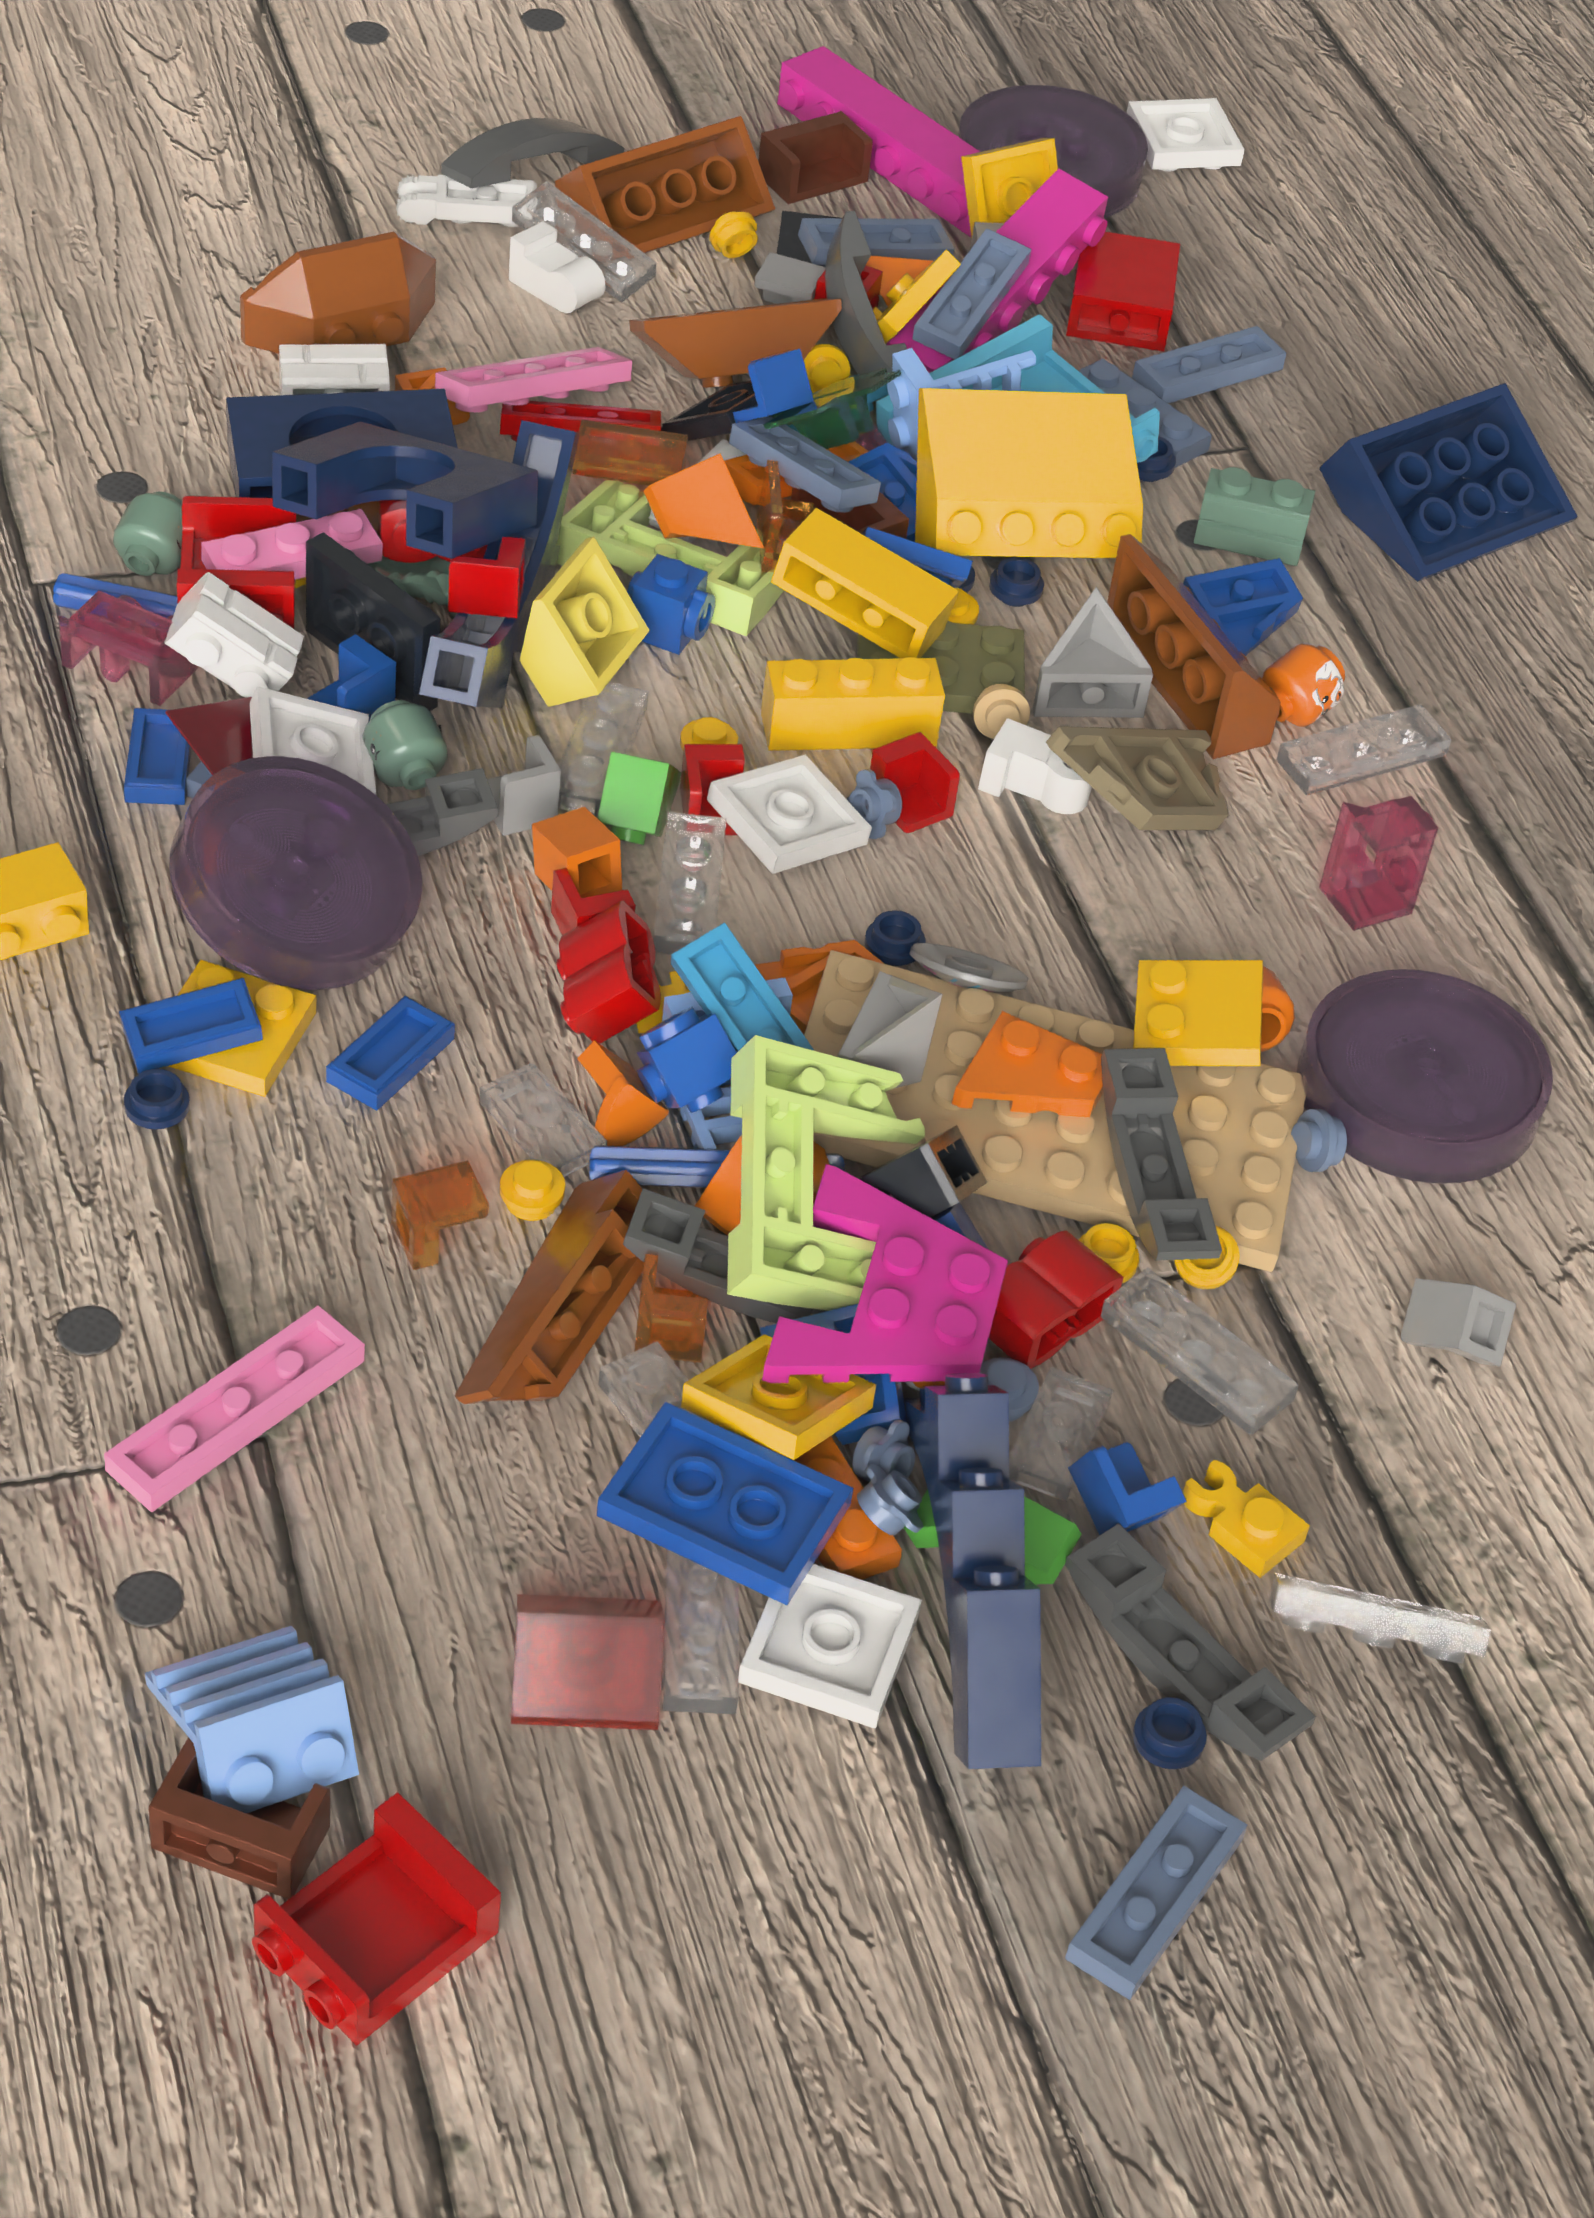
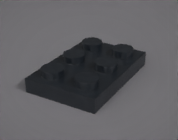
(354, 599)

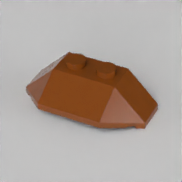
(342, 294)
(725, 341)

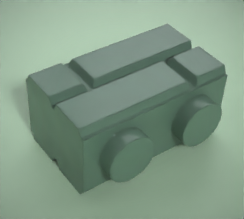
(1254, 515)

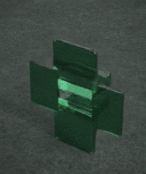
(837, 411)

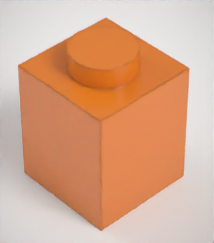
(583, 847)

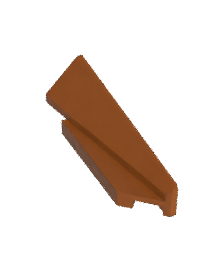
(562, 1298)

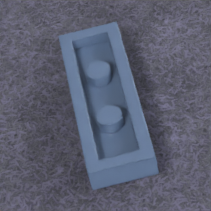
(885, 237)
(971, 294)
(1209, 364)
(1185, 435)
(806, 464)
(1156, 1892)

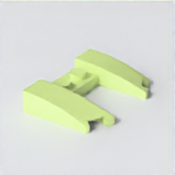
(619, 521)
(782, 1100)

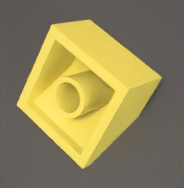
(580, 628)

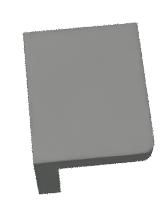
(787, 279)
(529, 793)
(1459, 1320)

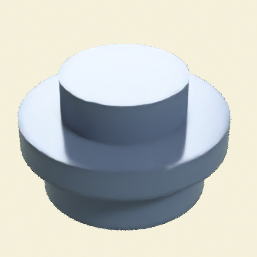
(1319, 1140)
(1016, 1380)

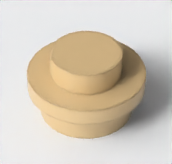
(998, 704)

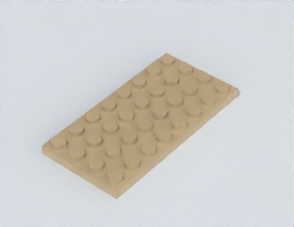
(1228, 1117)

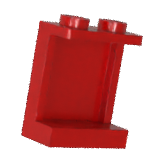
(1125, 291)
(219, 517)
(379, 1923)

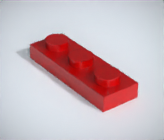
(570, 415)

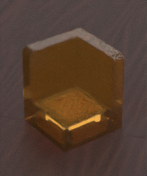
(433, 1202)
(670, 1317)

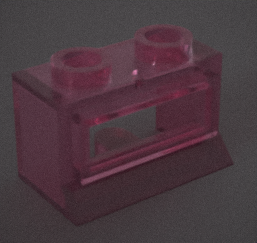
(124, 633)
(1389, 887)

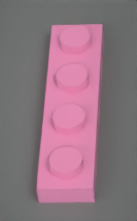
(525, 378)
(234, 1408)

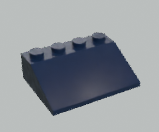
(1449, 484)

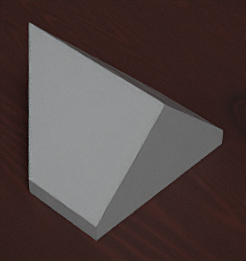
(1094, 669)
(894, 1028)

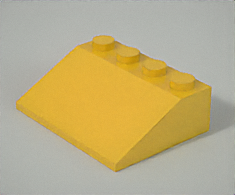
(1026, 473)

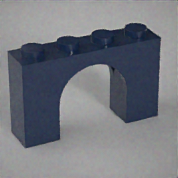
(274, 422)
(450, 493)

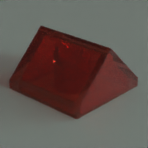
(587, 1662)

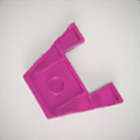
(922, 1300)

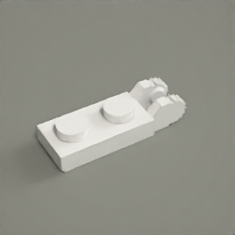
(446, 199)

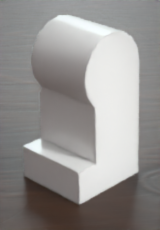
(552, 270)
(1027, 765)

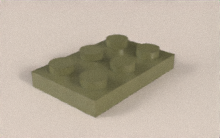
(968, 661)

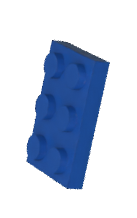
(725, 1502)

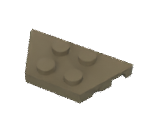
(1147, 774)

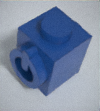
(672, 602)
(686, 1060)

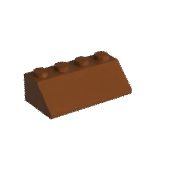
(673, 185)
(1190, 655)

